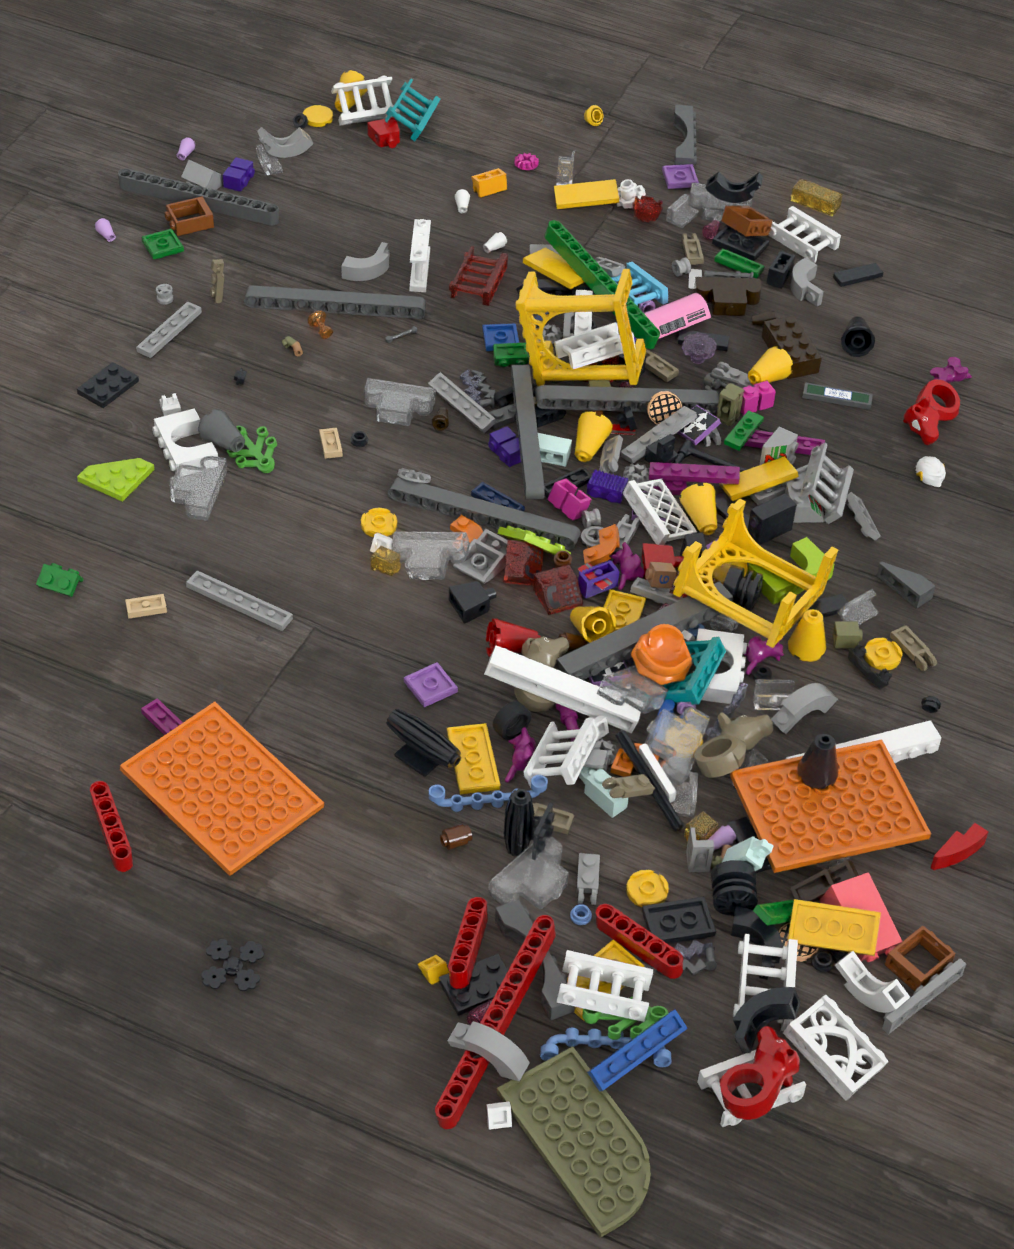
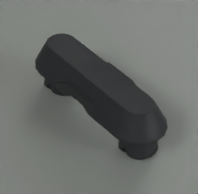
(501, 398)
(878, 679)

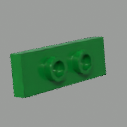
(739, 263)
(743, 430)
(775, 912)

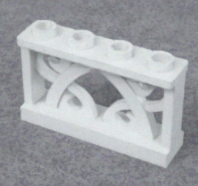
(840, 1026)

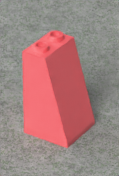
(862, 894)

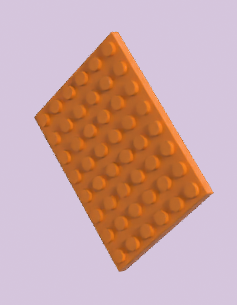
(222, 787)
(854, 816)

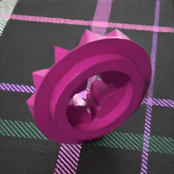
(526, 161)

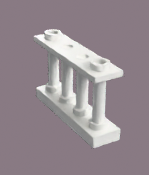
(362, 115)
(808, 225)
(420, 255)
(591, 346)
(572, 761)
(609, 971)
(786, 973)
(710, 1078)

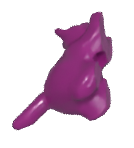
(952, 372)
(629, 565)
(758, 651)
(524, 749)

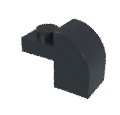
(661, 450)

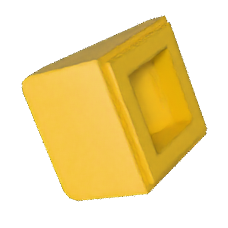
(433, 968)

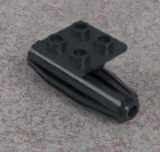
(424, 745)
(523, 826)

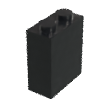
(772, 519)

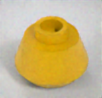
(594, 115)

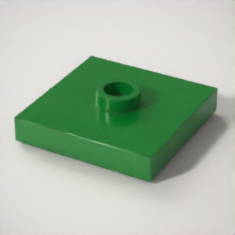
(162, 244)

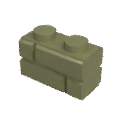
(730, 404)

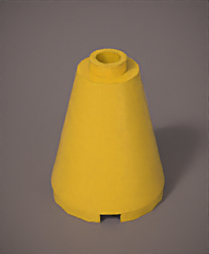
(349, 77)
(771, 367)
(591, 434)
(701, 506)
(593, 622)
(808, 637)

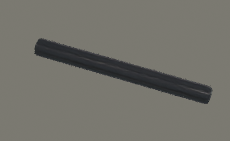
(642, 768)

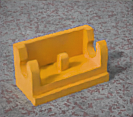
(489, 182)

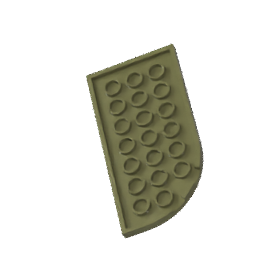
(582, 1139)

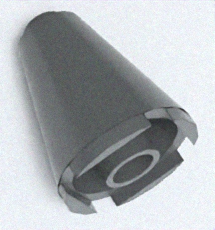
(221, 431)

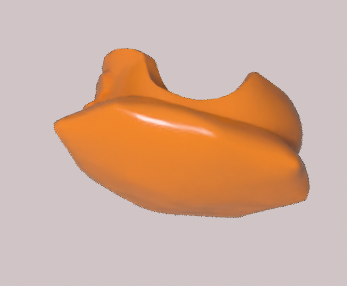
(662, 655)

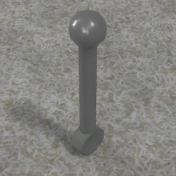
(389, 339)

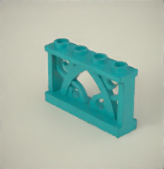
(695, 684)

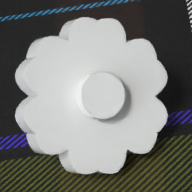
(627, 193)

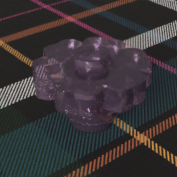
(699, 347)

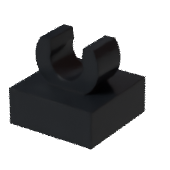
(628, 419)

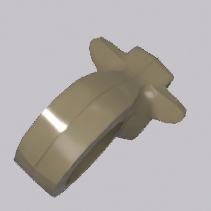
(546, 652)
(728, 750)

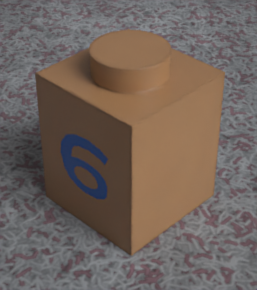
(660, 574)

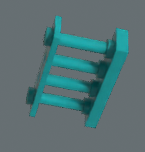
(425, 112)

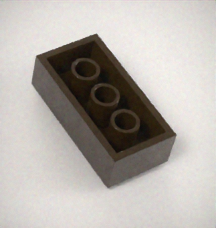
(789, 335)

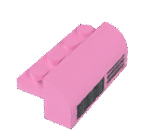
(679, 314)

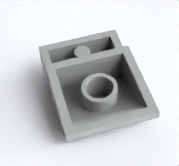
(484, 557)

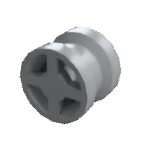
(681, 266)
(164, 294)
(591, 518)

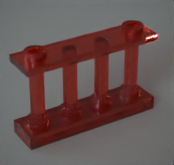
(491, 284)

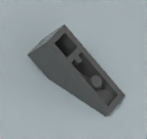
(909, 585)

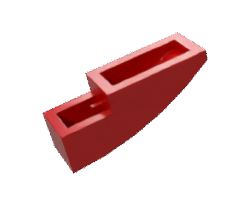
(960, 847)

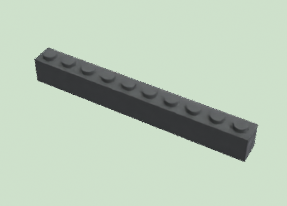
(619, 644)

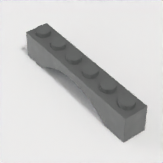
(685, 122)
(515, 925)

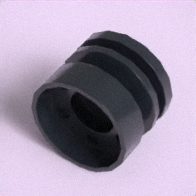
(743, 587)
(733, 886)

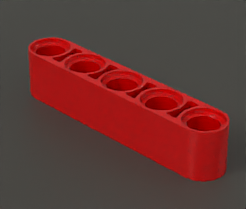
(111, 826)
(468, 943)
(643, 949)

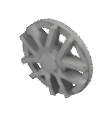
(414, 476)

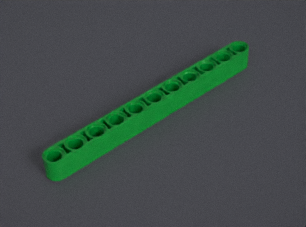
(598, 279)

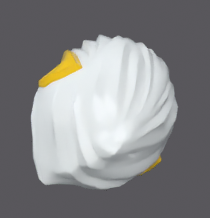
(930, 471)

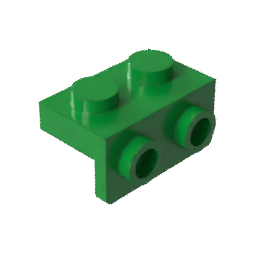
(510, 354)
(58, 580)

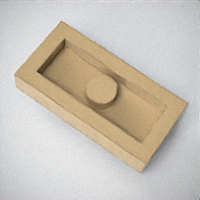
(330, 443)
(146, 606)

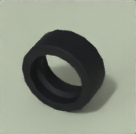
(511, 720)

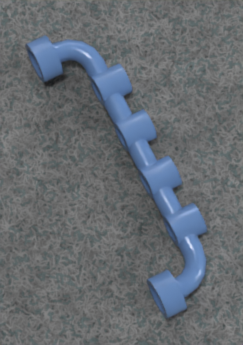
(497, 798)
(661, 1058)

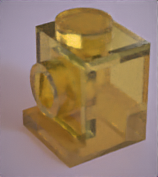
(385, 561)

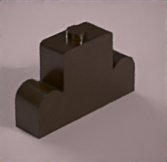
(728, 295)

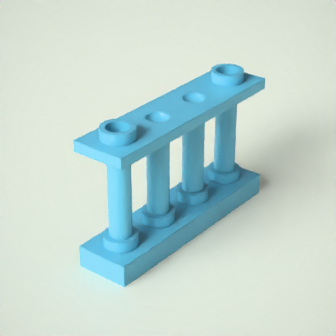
(646, 284)

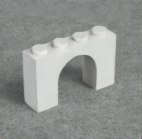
(176, 426)
(726, 684)

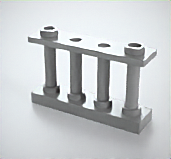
(840, 483)

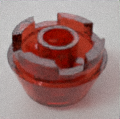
(647, 208)

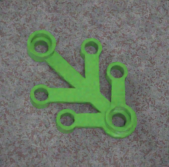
(264, 462)
(614, 1031)

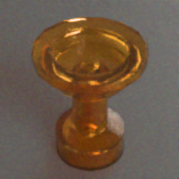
(317, 320)

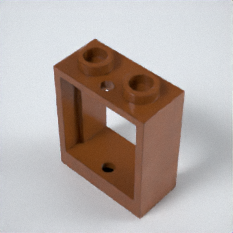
(186, 208)
(747, 220)
(906, 970)

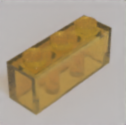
(816, 197)

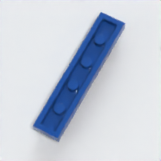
(637, 1050)

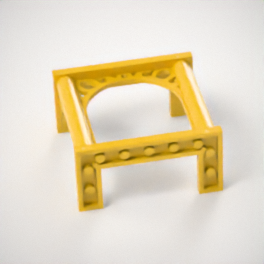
(542, 359)
(739, 541)

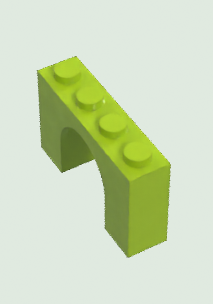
(806, 555)

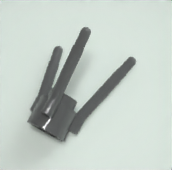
(713, 381)

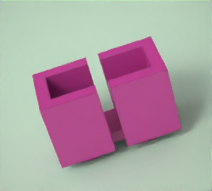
(760, 392)
(564, 498)

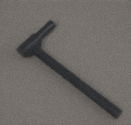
(688, 449)

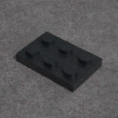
(742, 245)
(107, 385)
(679, 920)
(483, 985)

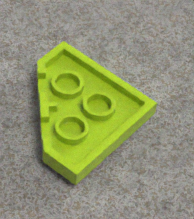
(116, 478)
(527, 536)

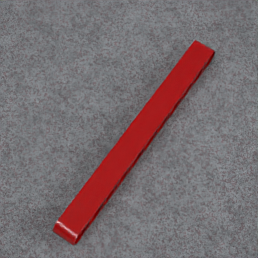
(497, 1009)

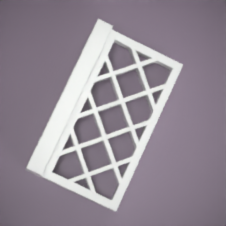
(649, 515)

